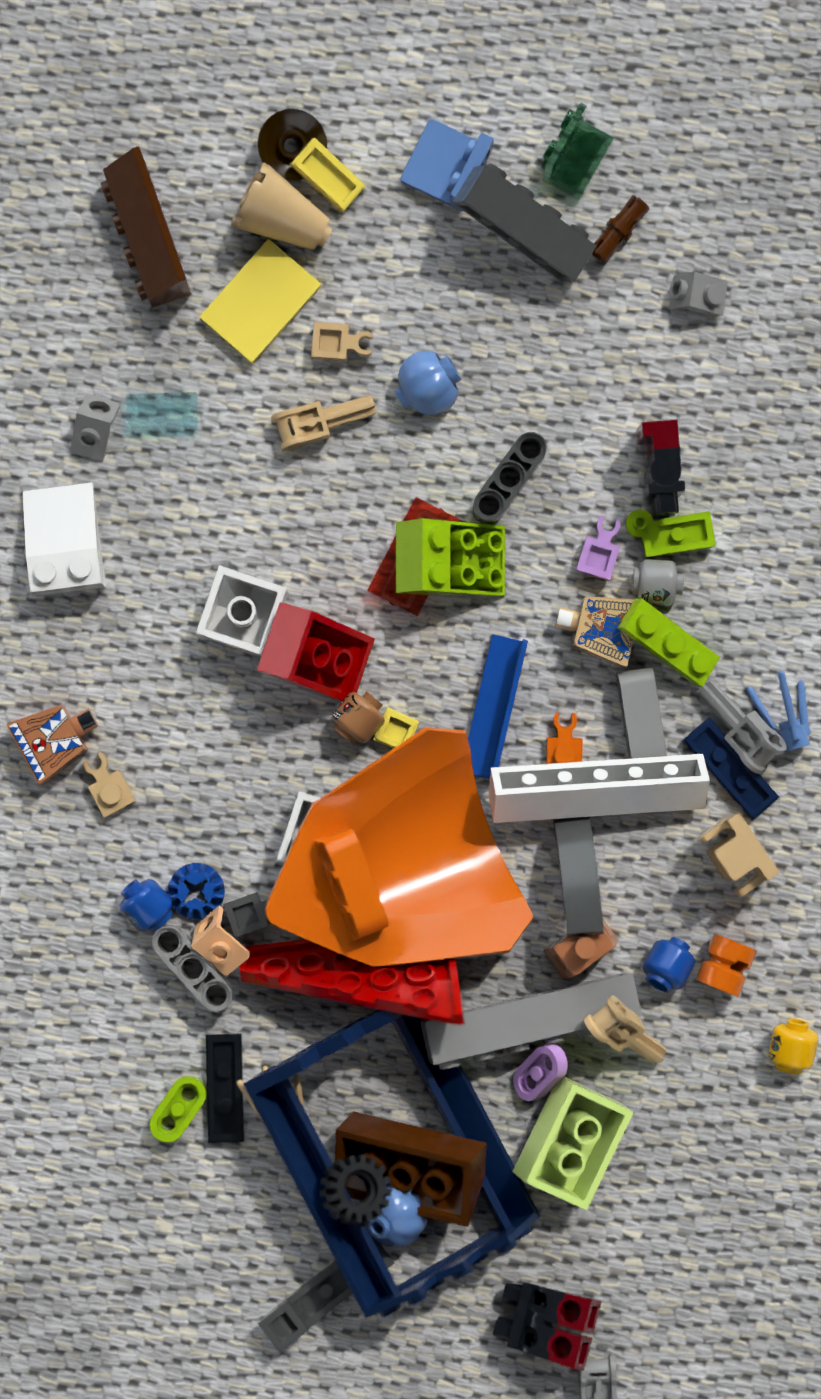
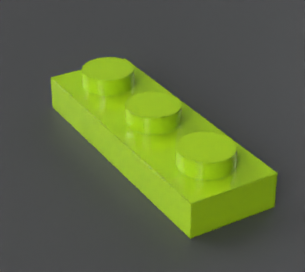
(668, 642)

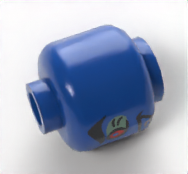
(146, 905)

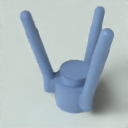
(793, 731)

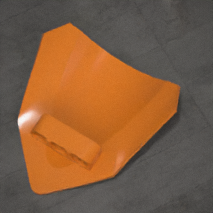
(402, 863)

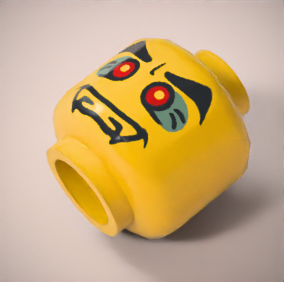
(793, 1046)

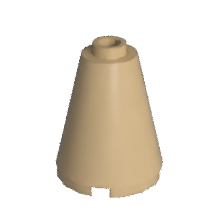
(281, 212)

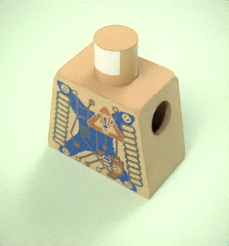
(598, 629)

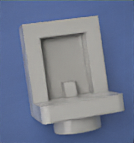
(698, 293)

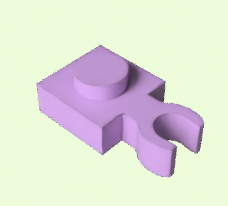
(598, 554)

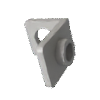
(93, 428)

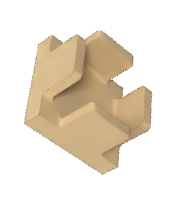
(739, 853)

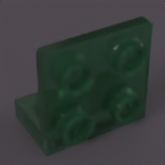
(576, 156)

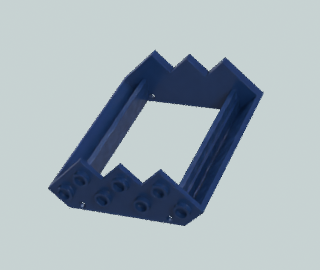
(308, 1161)

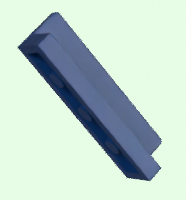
(495, 703)

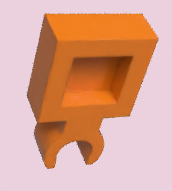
(564, 747)

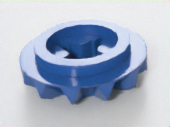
(213, 890)

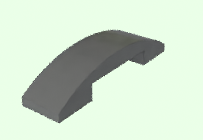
(579, 876)
(309, 1304)

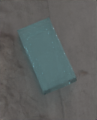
(162, 411)

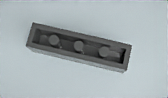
(524, 222)

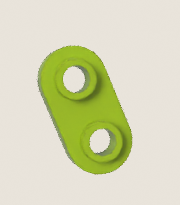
(178, 1108)

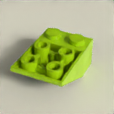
(443, 560)

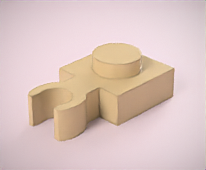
(333, 342)
(110, 790)

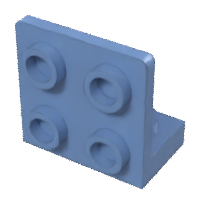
(444, 161)

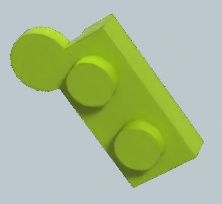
(671, 534)

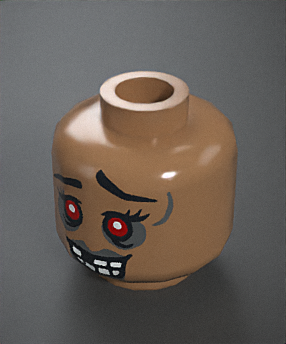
(358, 717)

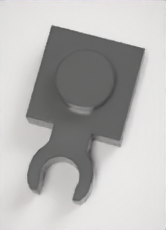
(246, 914)

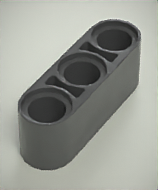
(515, 462)

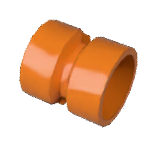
(726, 965)

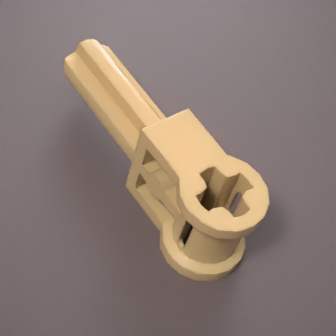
(312, 423)
(623, 1028)

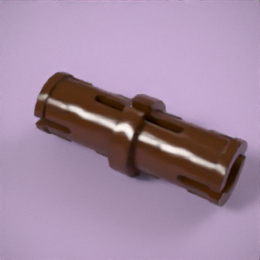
(619, 228)

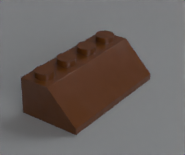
(145, 228)
(433, 1164)

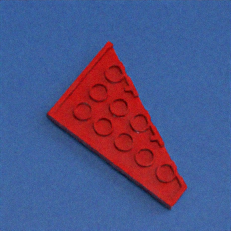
(307, 968)

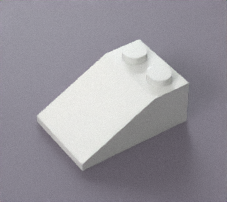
(62, 540)

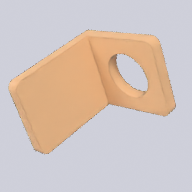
(217, 944)

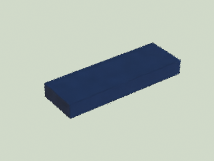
(725, 765)

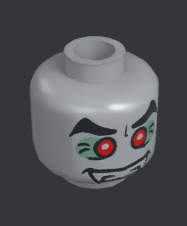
(657, 582)

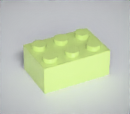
(572, 1142)

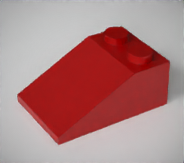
(315, 652)

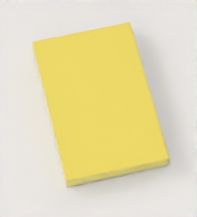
(260, 301)

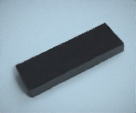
(224, 1097)

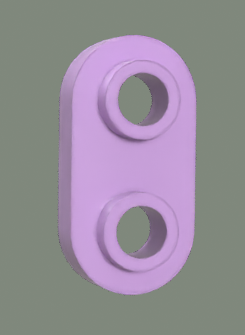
(540, 1072)

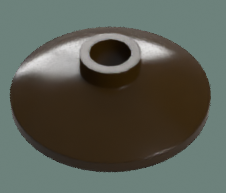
(285, 125)

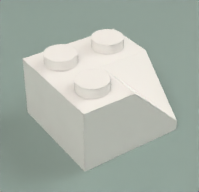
(240, 610)

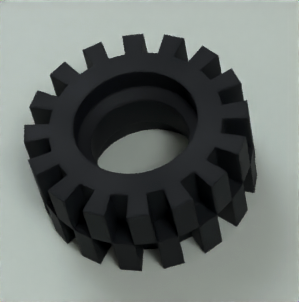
(375, 1184)

